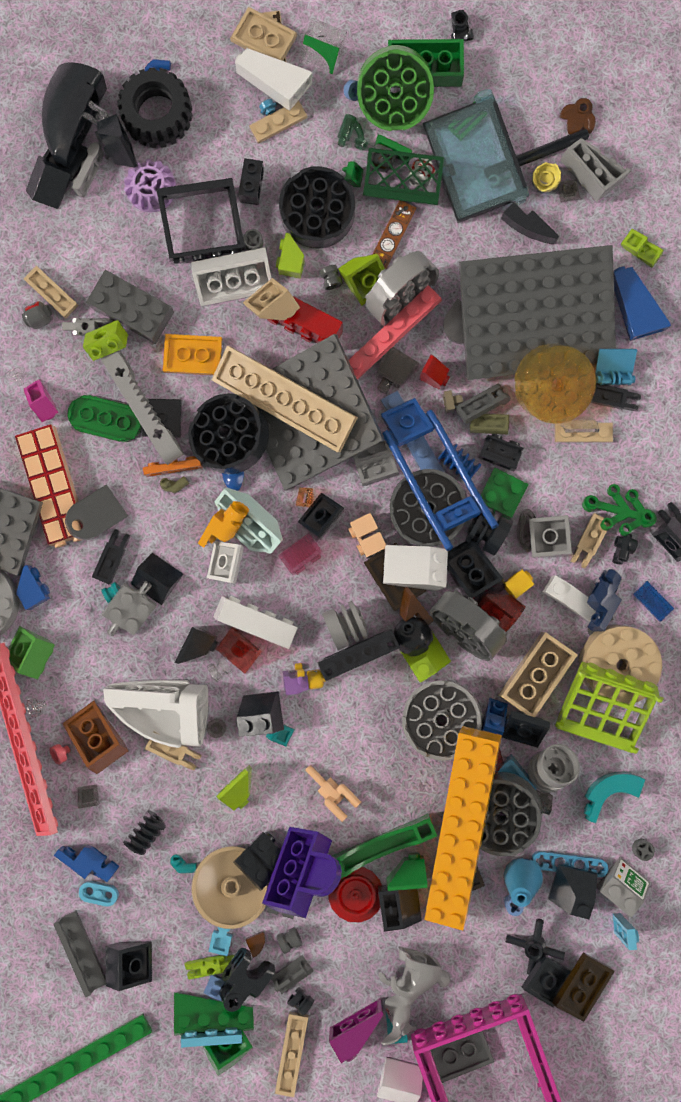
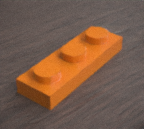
(176, 466)

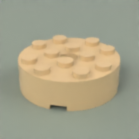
(632, 646)

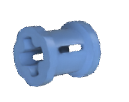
(512, 910)

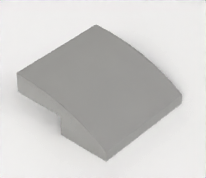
(375, 464)

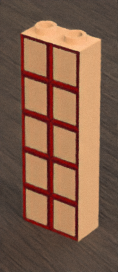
(49, 481)

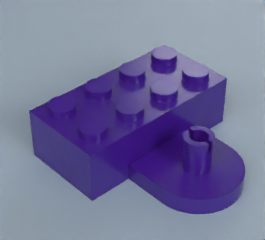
(302, 872)

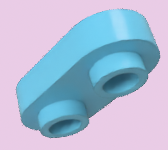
(99, 893)

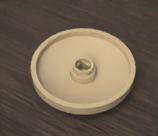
(224, 892)

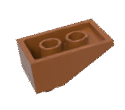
(95, 738)

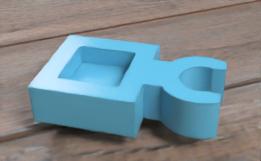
(220, 942)

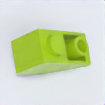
(291, 259)

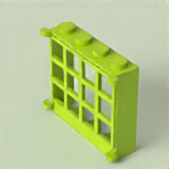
(617, 680)

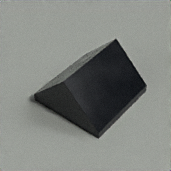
(48, 183)
(321, 515)
(670, 537)
(159, 574)

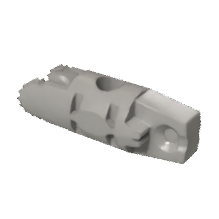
(78, 325)

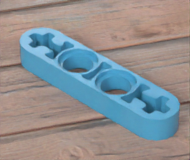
(569, 861)

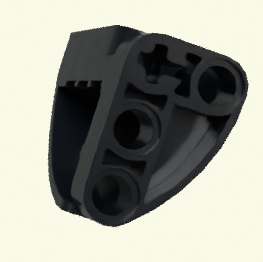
(64, 105)

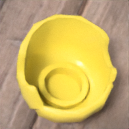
(549, 174)

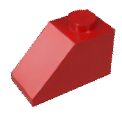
(435, 373)

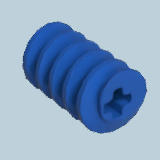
(468, 464)

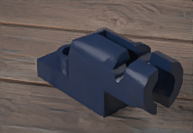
(604, 600)

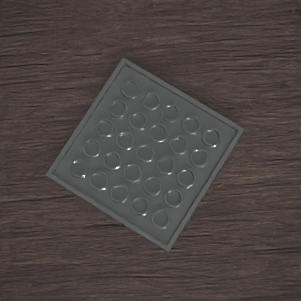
(328, 374)

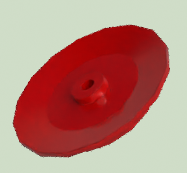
(356, 896)

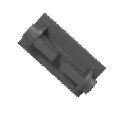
(291, 974)

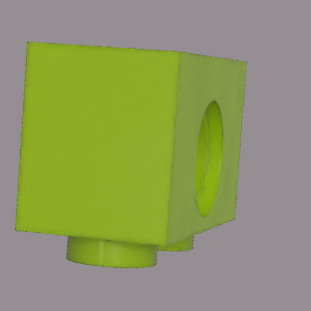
(105, 340)

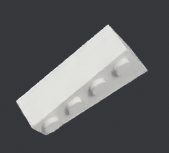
(255, 622)

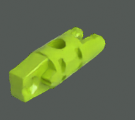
(207, 966)

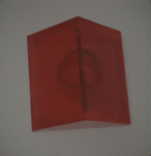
(239, 649)

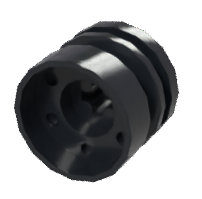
(493, 537)

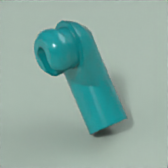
(181, 866)

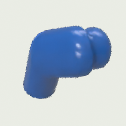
(164, 64)

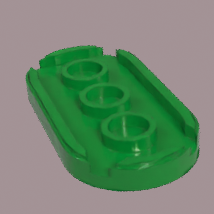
(104, 418)

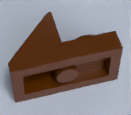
(411, 606)

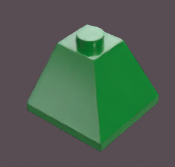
(408, 874)
(227, 1055)

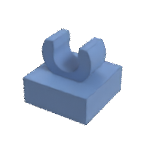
(213, 987)

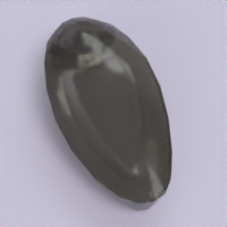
(523, 529)

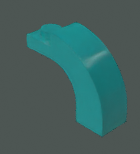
(608, 785)

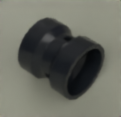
(300, 1001)

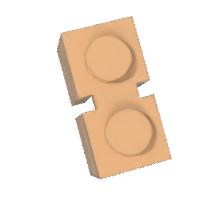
(365, 526)

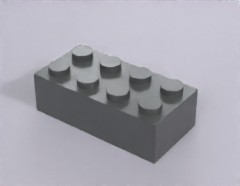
(130, 306)

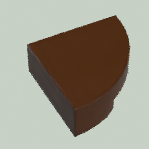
(256, 943)

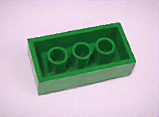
(443, 57)

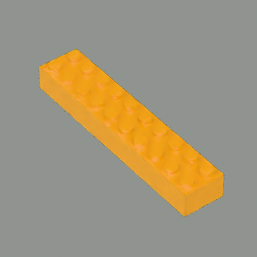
(462, 827)

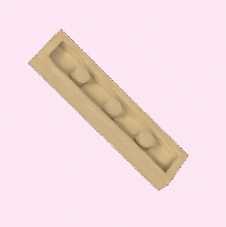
(291, 1054)

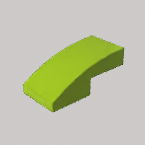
(641, 248)

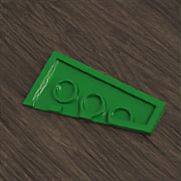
(205, 1014)

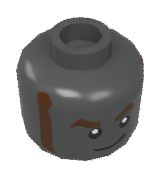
(377, 159)

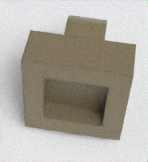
(451, 401)

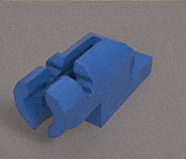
(87, 861)

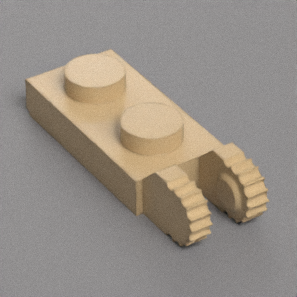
(590, 540)
(172, 753)

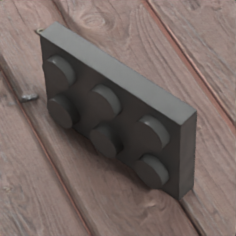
(462, 1056)

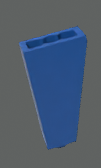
(637, 306)

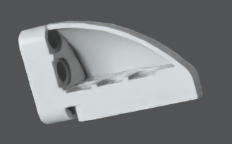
(163, 706)

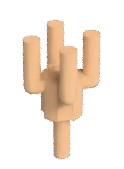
(333, 793)

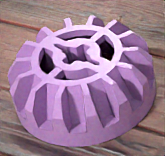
(145, 196)

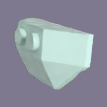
(259, 528)

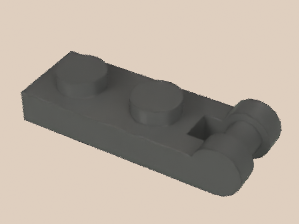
(482, 403)

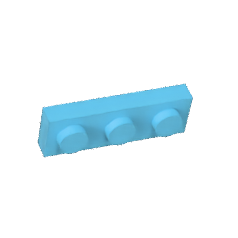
(625, 931)
(211, 1037)

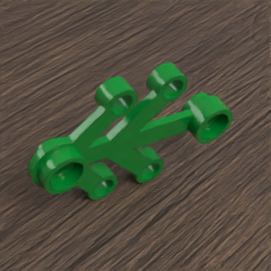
(622, 510)

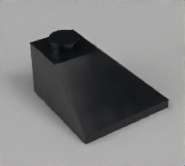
(196, 645)
(574, 890)

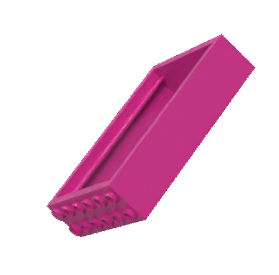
(474, 1022)

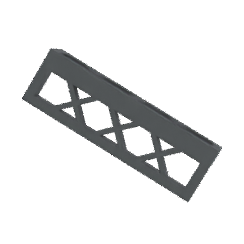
(80, 952)

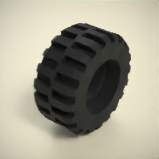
(151, 84)

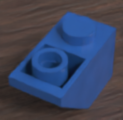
(30, 589)
(495, 717)

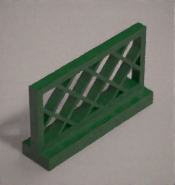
(401, 193)

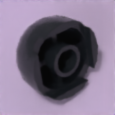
(413, 636)

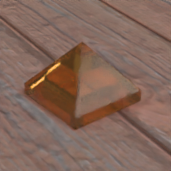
(309, 497)

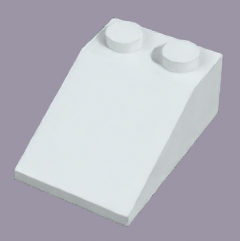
(415, 567)

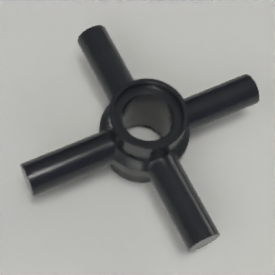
(538, 941)

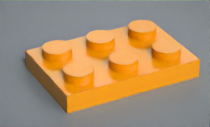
(191, 354)

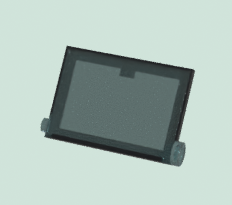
(478, 160)

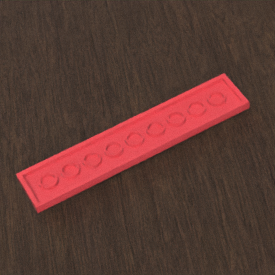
(24, 749)

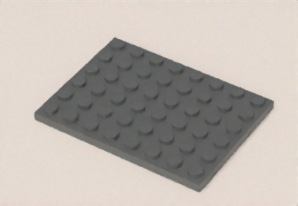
(536, 302)

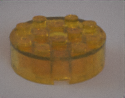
(573, 388)

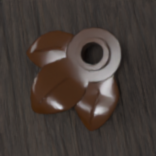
(579, 119)

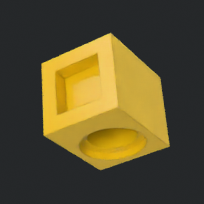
(518, 583)

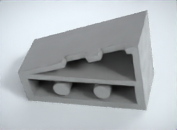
(592, 169)

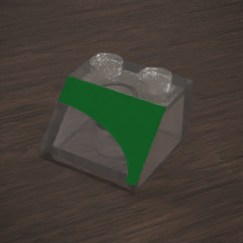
(322, 46)

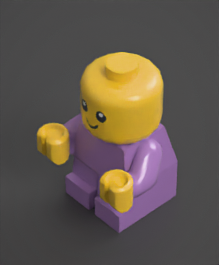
(301, 681)

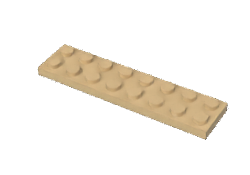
(284, 399)

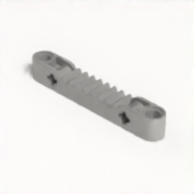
(166, 446)

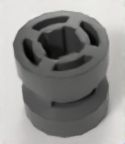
(253, 237)
(331, 277)
(289, 940)

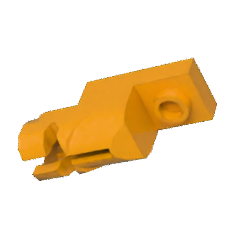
(224, 524)

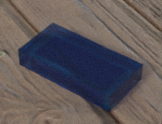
(653, 601)

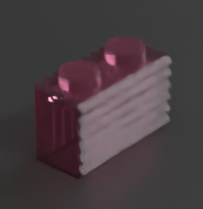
(300, 554)

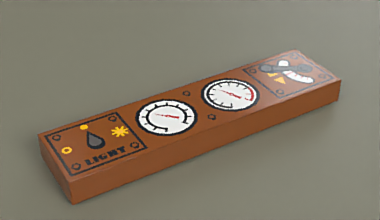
(394, 232)

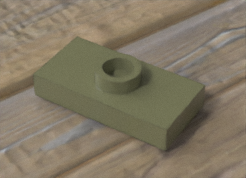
(490, 424)

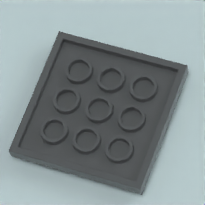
(17, 526)

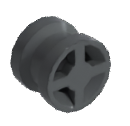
(647, 852)

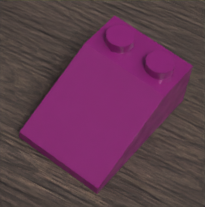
(352, 1032)

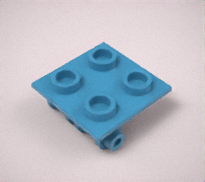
(615, 366)

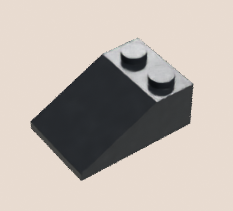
(473, 572)

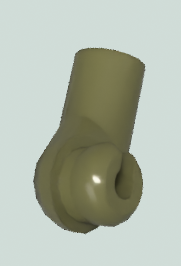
(173, 486)

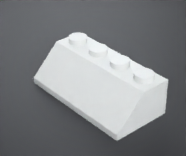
(230, 276)

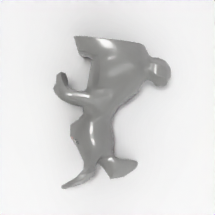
(419, 976)

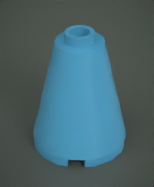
(522, 880)

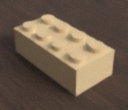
(537, 674)

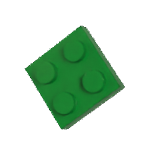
(503, 492)

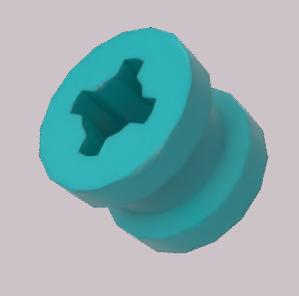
(110, 592)

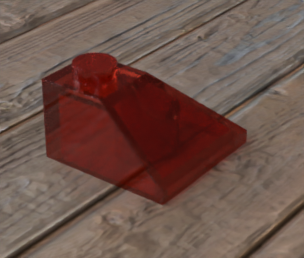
(503, 608)

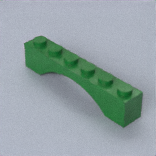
(401, 837)

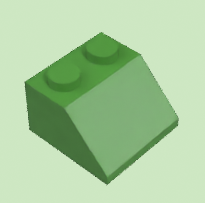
(29, 653)

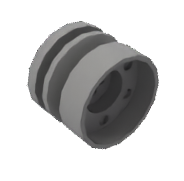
(345, 625)
(553, 768)

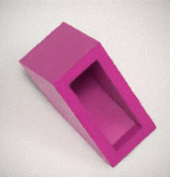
(40, 401)

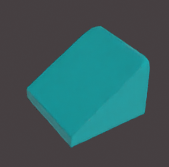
(281, 737)

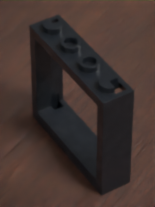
(199, 189)
(358, 654)

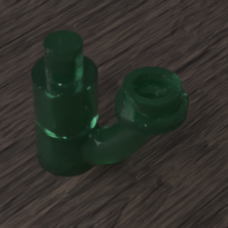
(348, 125)

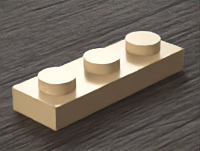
(277, 122)
(51, 292)
(604, 435)

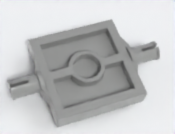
(129, 609)

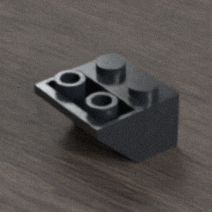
(399, 908)

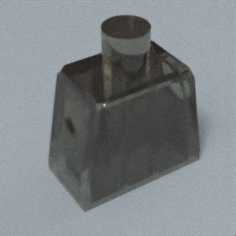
(395, 370)

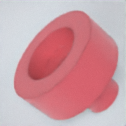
(59, 753)

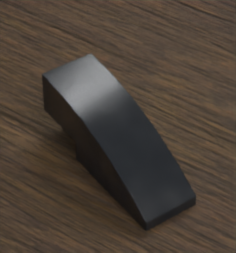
(529, 225)

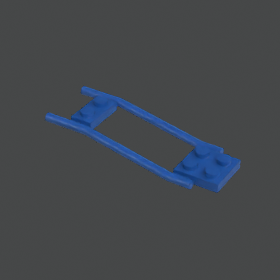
(409, 423)

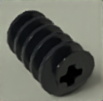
(146, 834)

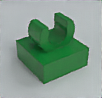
(353, 174)

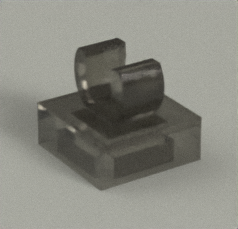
(568, 191)
(546, 800)

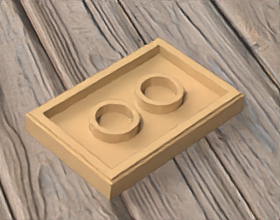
(263, 35)

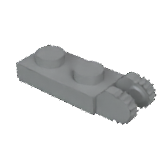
(88, 169)

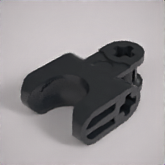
(243, 982)

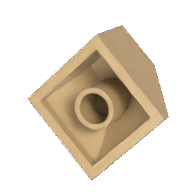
(272, 302)

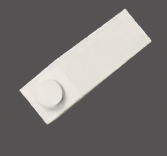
(569, 597)

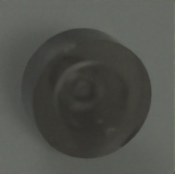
(219, 724)

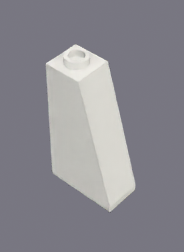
(274, 77)

